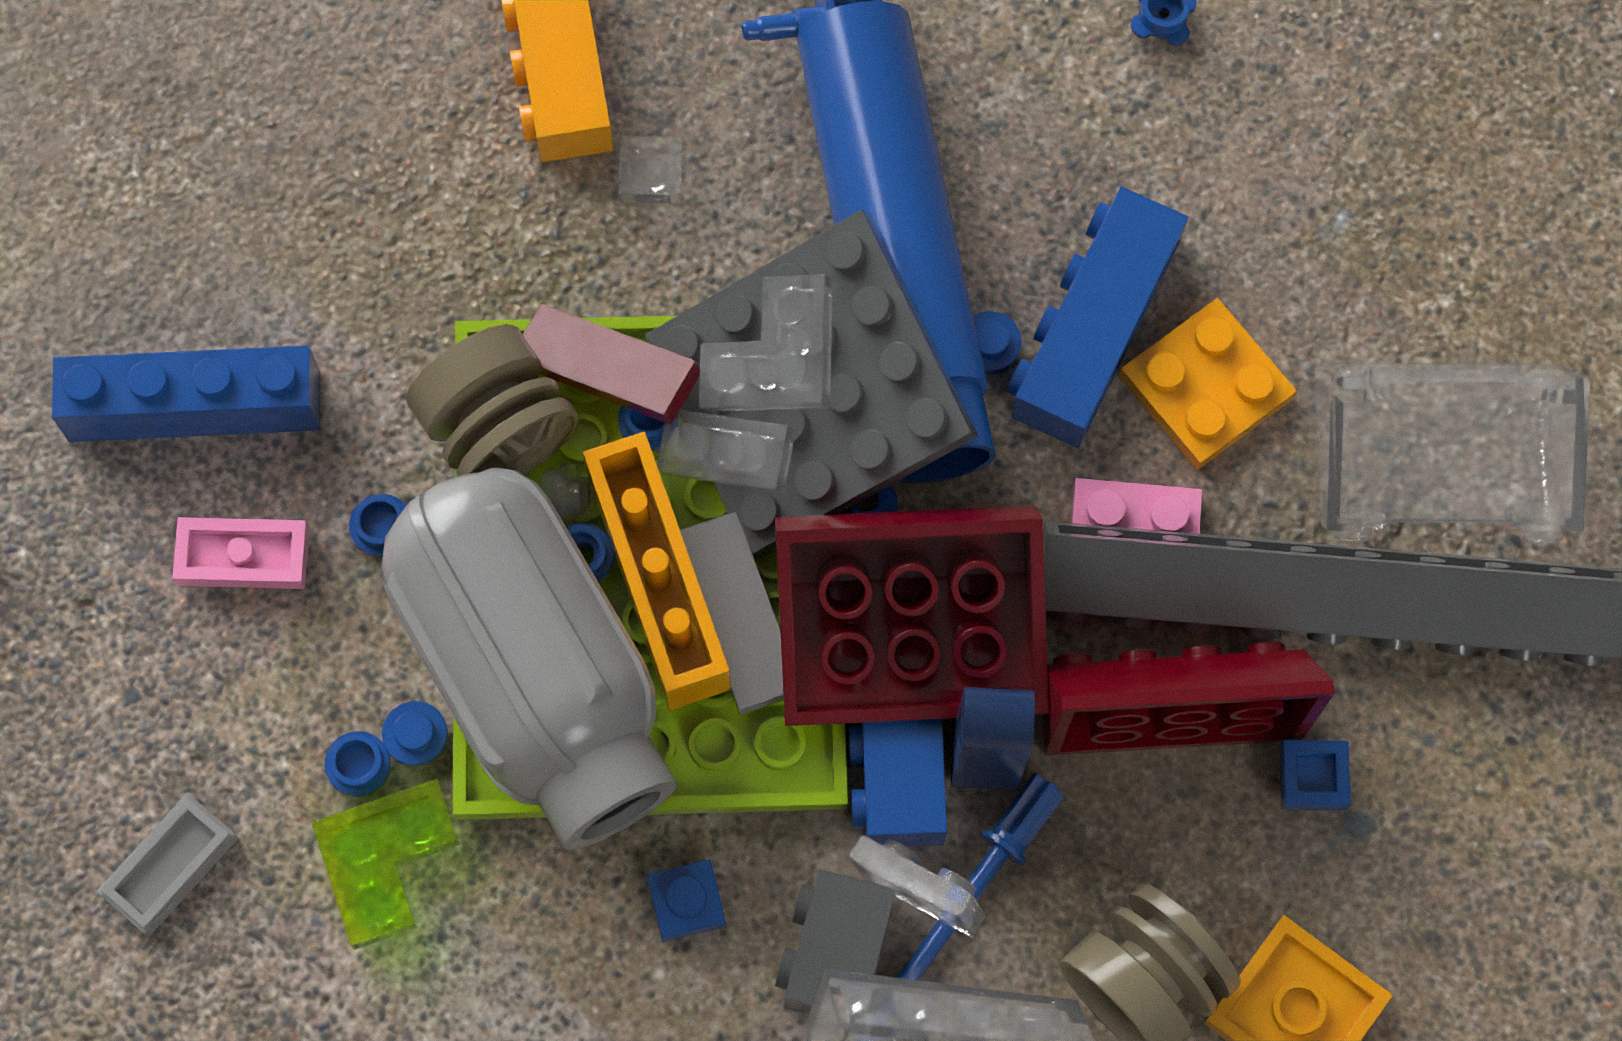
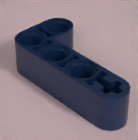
(992, 738)

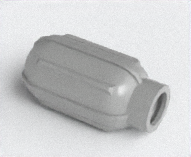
(527, 652)

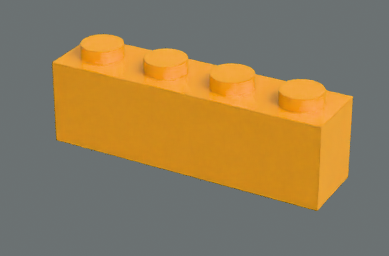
(562, 77)
(657, 571)

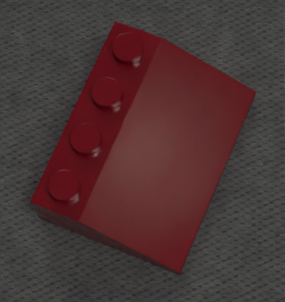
(909, 610)
(1183, 699)

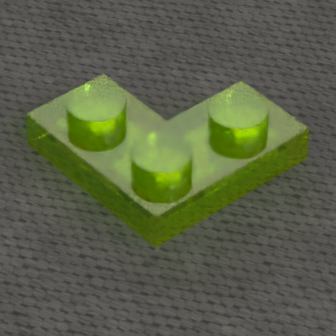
(366, 847)

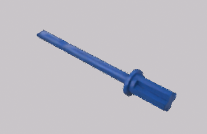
(1007, 841)

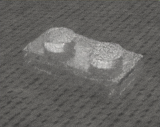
(727, 450)
(941, 895)

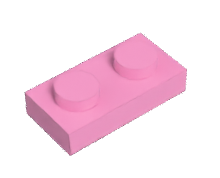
(1136, 505)
(241, 553)

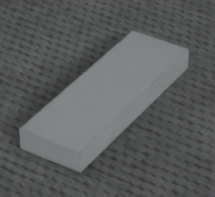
(738, 610)

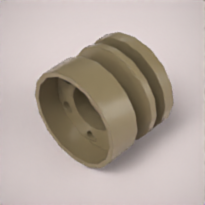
(492, 404)
(1161, 963)

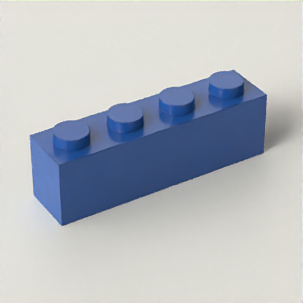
(1097, 317)
(186, 393)
(900, 781)

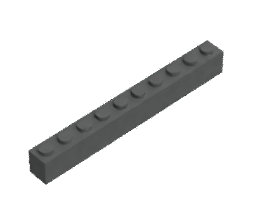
(1333, 592)

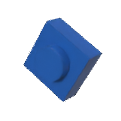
(1314, 775)
(686, 900)

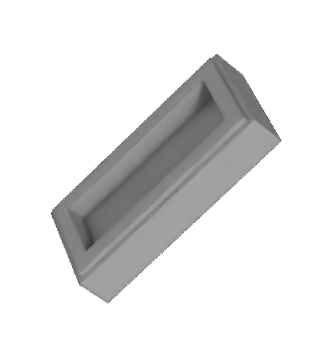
(167, 864)

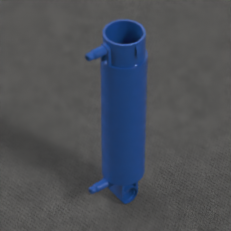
(886, 161)

